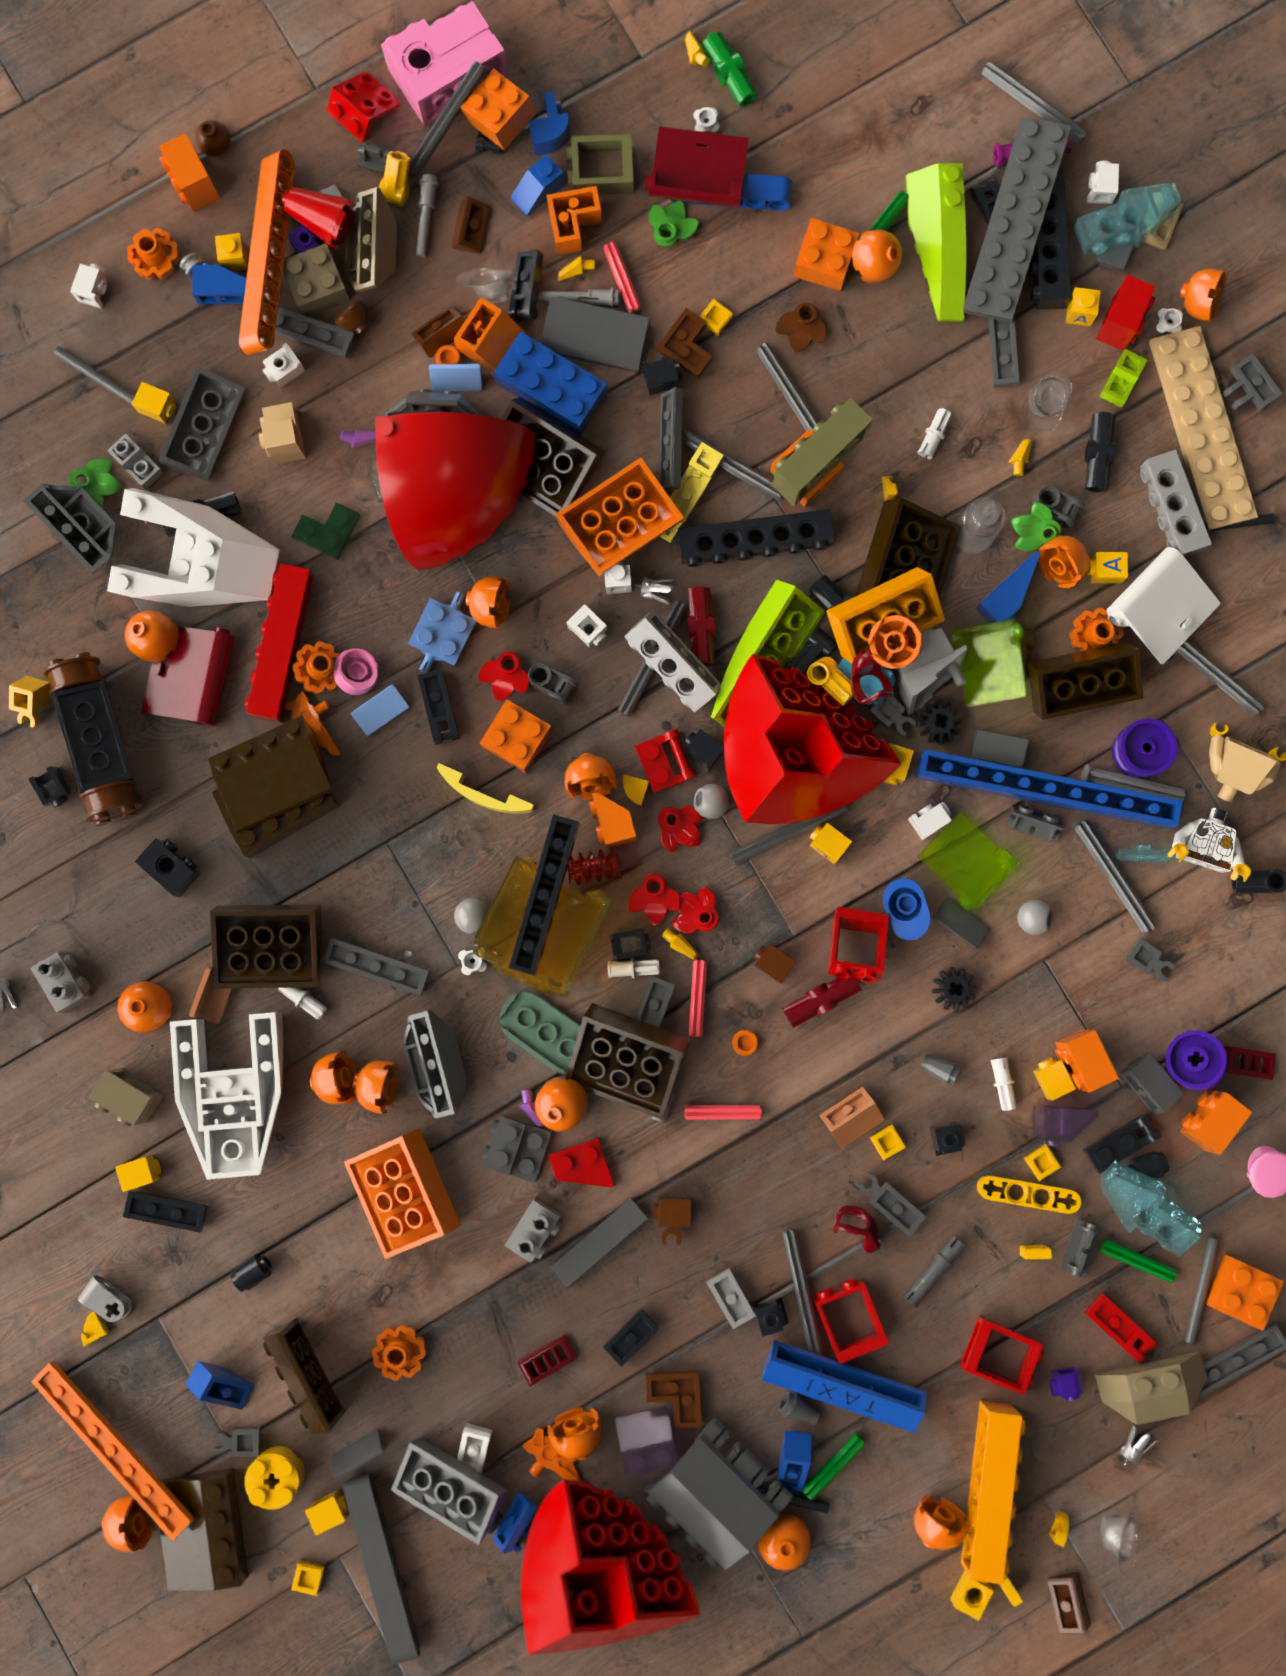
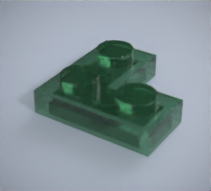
(332, 536)

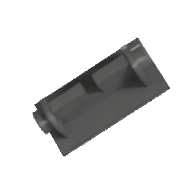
(374, 156)
(1045, 824)
(1081, 1248)

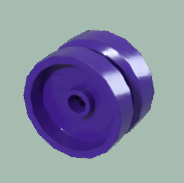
(1159, 744)
(1188, 1047)

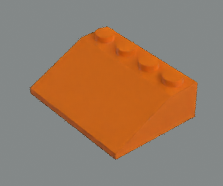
(619, 517)
(402, 1194)

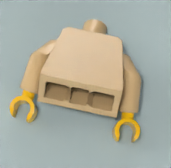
(1241, 765)

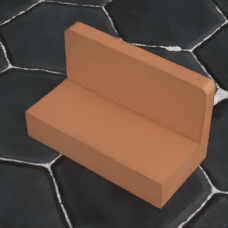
(209, 1002)
(852, 1117)

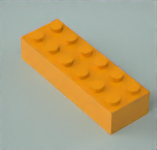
(992, 1492)

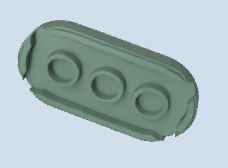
(540, 1029)

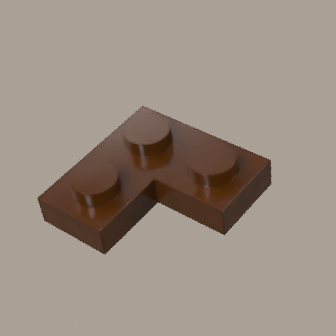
(680, 344)
(681, 1388)

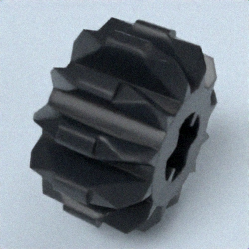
(948, 727)
(954, 979)

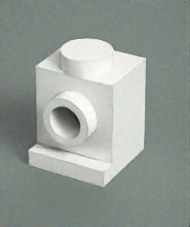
(1103, 183)
(89, 285)
(290, 370)
(618, 579)
(583, 618)
(930, 819)

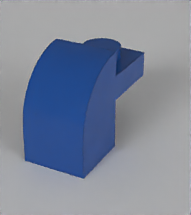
(551, 131)

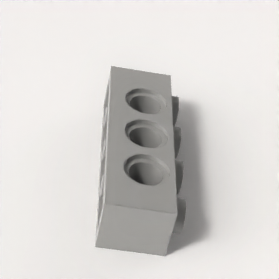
(1179, 491)
(671, 647)

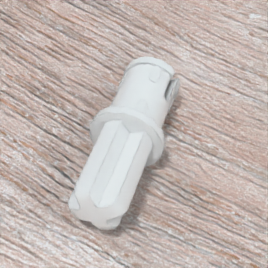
(935, 433)
(633, 968)
(305, 1001)
(1004, 1084)

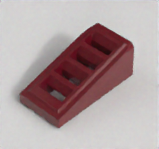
(1233, 1057)
(542, 1351)

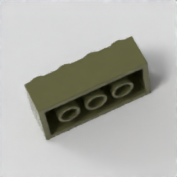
(821, 451)

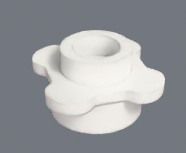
(709, 114)
(1172, 314)
(468, 967)

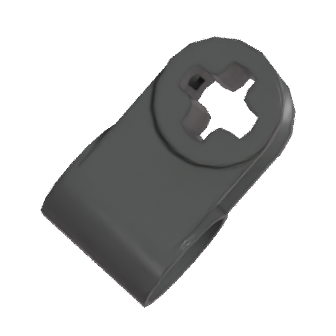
(1060, 505)
(553, 683)

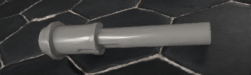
(427, 199)
(593, 296)

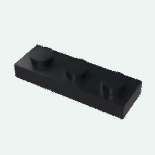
(165, 1211)

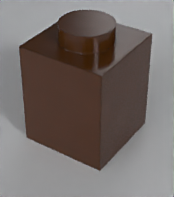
(773, 963)

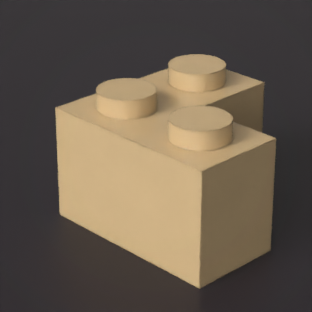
(281, 433)

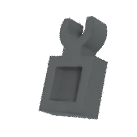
(890, 713)
(1146, 958)
(243, 1441)

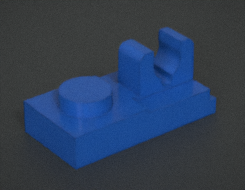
(515, 1523)

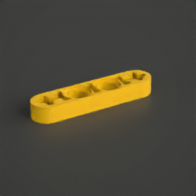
(1028, 1196)

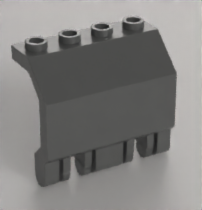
(717, 1498)

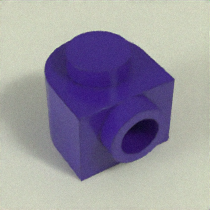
(302, 239)
(1067, 1383)

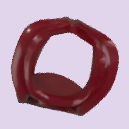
(866, 665)
(871, 1239)

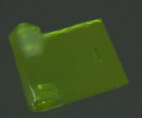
(992, 661)
(969, 864)

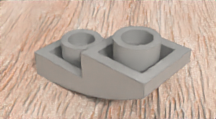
(135, 461)

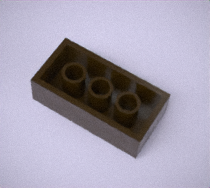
(1085, 680)

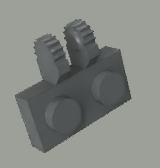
(1255, 382)

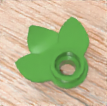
(673, 221)
(99, 480)
(1032, 527)

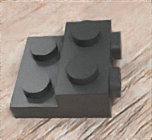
(516, 1148)

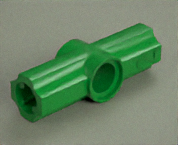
(730, 69)

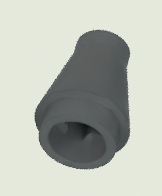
(941, 1069)
(797, 1408)

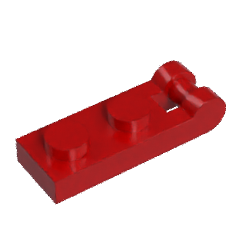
(1120, 1327)

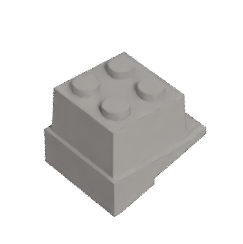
(930, 670)

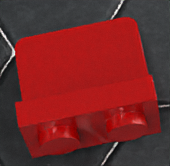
(359, 103)

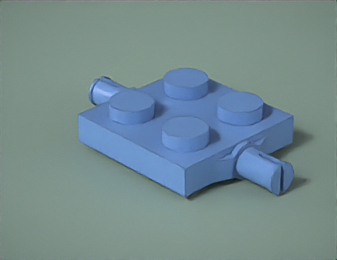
(442, 632)

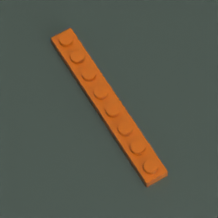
(113, 1450)

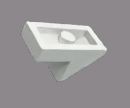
(474, 1446)

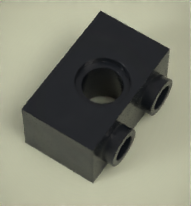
(154, 860)

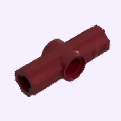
(701, 624)
(820, 1000)

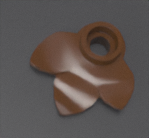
(801, 330)

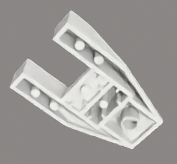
(210, 559)
(233, 1109)

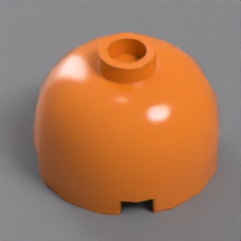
(877, 255)
(1203, 293)
(1064, 560)
(489, 602)
(151, 635)
(895, 641)
(588, 776)
(144, 1007)
(334, 1078)
(377, 1085)
(561, 1104)
(576, 1433)
(940, 1523)
(127, 1525)
(786, 1542)

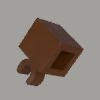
(673, 1213)

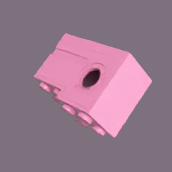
(435, 59)

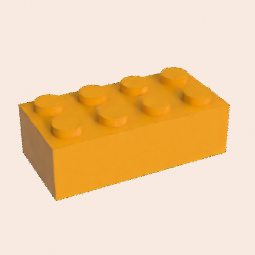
(907, 595)

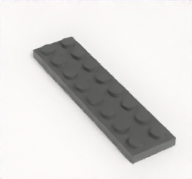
(1017, 219)

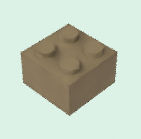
(314, 280)
(126, 1097)

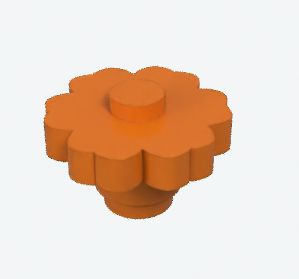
(153, 254)
(1094, 630)
(316, 667)
(399, 1352)

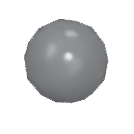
(711, 801)
(470, 914)
(1035, 917)

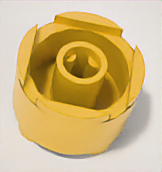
(285, 1466)

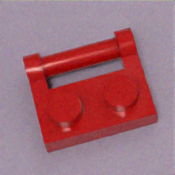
(657, 765)

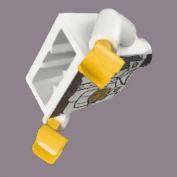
(1211, 845)

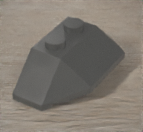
(427, 401)
(76, 522)
(434, 1063)

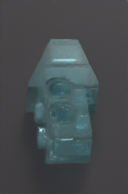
(1144, 205)
(1132, 1192)

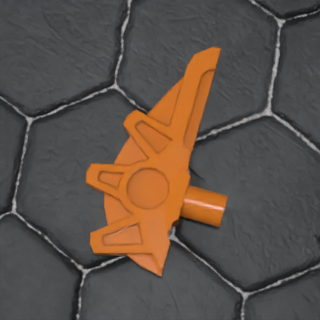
(302, 707)
(548, 1457)

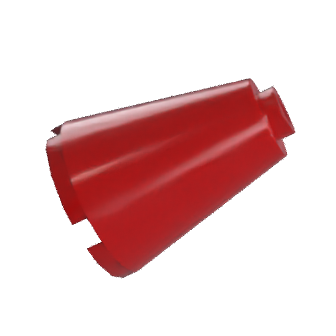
(320, 213)

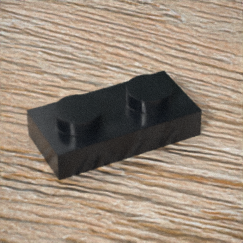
(631, 1337)

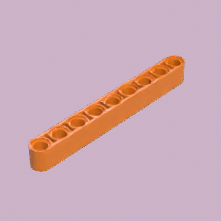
(266, 254)

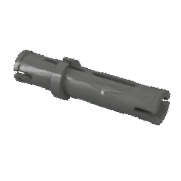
(934, 1271)

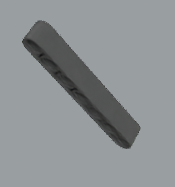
(381, 1569)

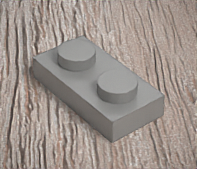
(730, 1298)

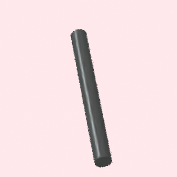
(94, 375)
(1201, 1292)

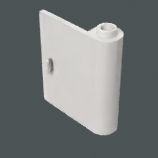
(1162, 601)

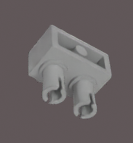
(61, 981)
(533, 1230)

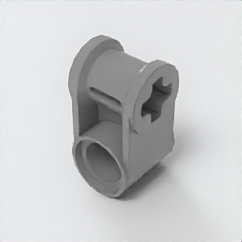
(101, 1296)

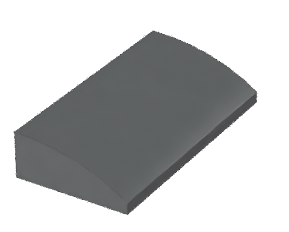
(595, 333)
(201, 424)
(448, 1490)

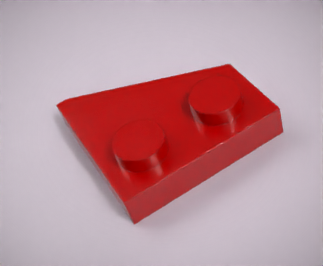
(582, 1164)

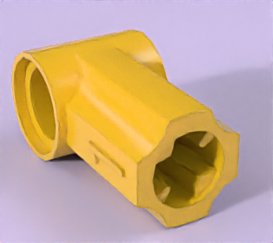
(394, 182)
(834, 682)

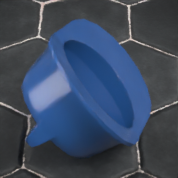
(906, 909)

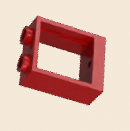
(858, 921)
(861, 1345)
(976, 1346)

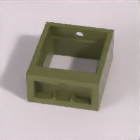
(604, 185)

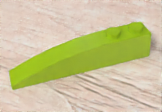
(939, 231)
(775, 632)

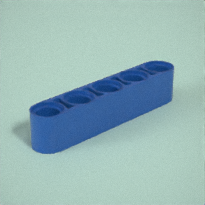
(763, 193)

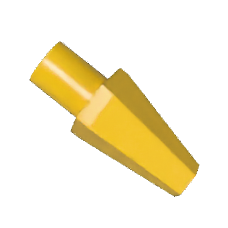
(695, 51)
(576, 267)
(1021, 457)
(680, 944)

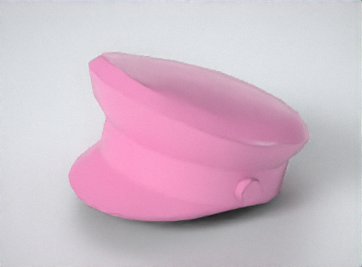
(355, 671)
(1267, 1171)

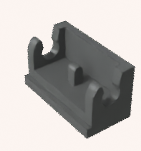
(998, 747)
(1152, 1084)

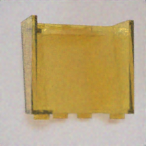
(569, 938)

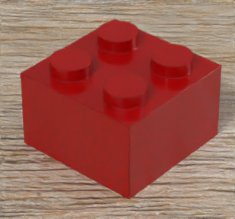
(1126, 313)

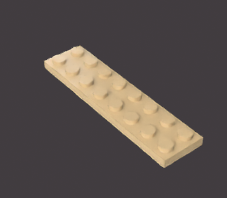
(1203, 428)

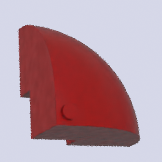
(449, 480)
(796, 747)
(597, 1573)

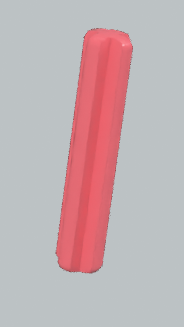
(622, 277)
(697, 998)
(723, 1112)

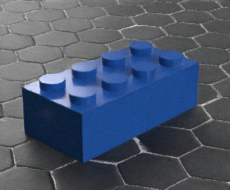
(550, 383)

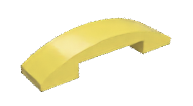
(693, 484)
(513, 804)

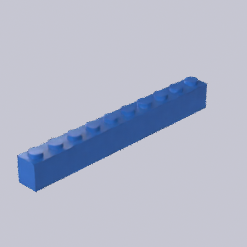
(1049, 789)

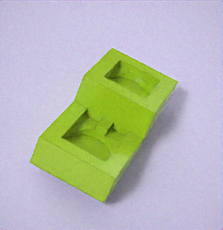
(1123, 378)

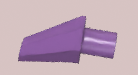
(358, 438)
(529, 1108)

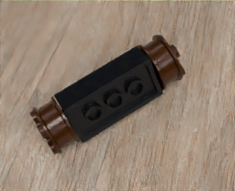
(92, 738)

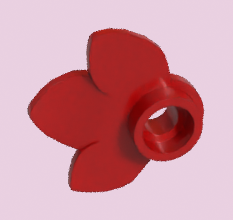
(504, 679)
(683, 828)
(654, 903)
(692, 910)

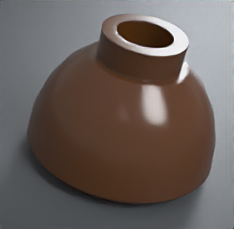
(212, 137)
(353, 318)

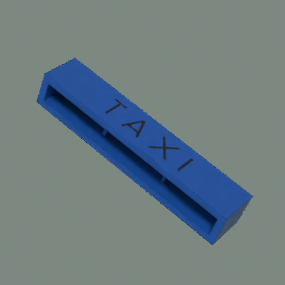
(844, 1386)

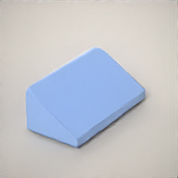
(455, 377)
(380, 710)

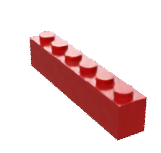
(279, 643)

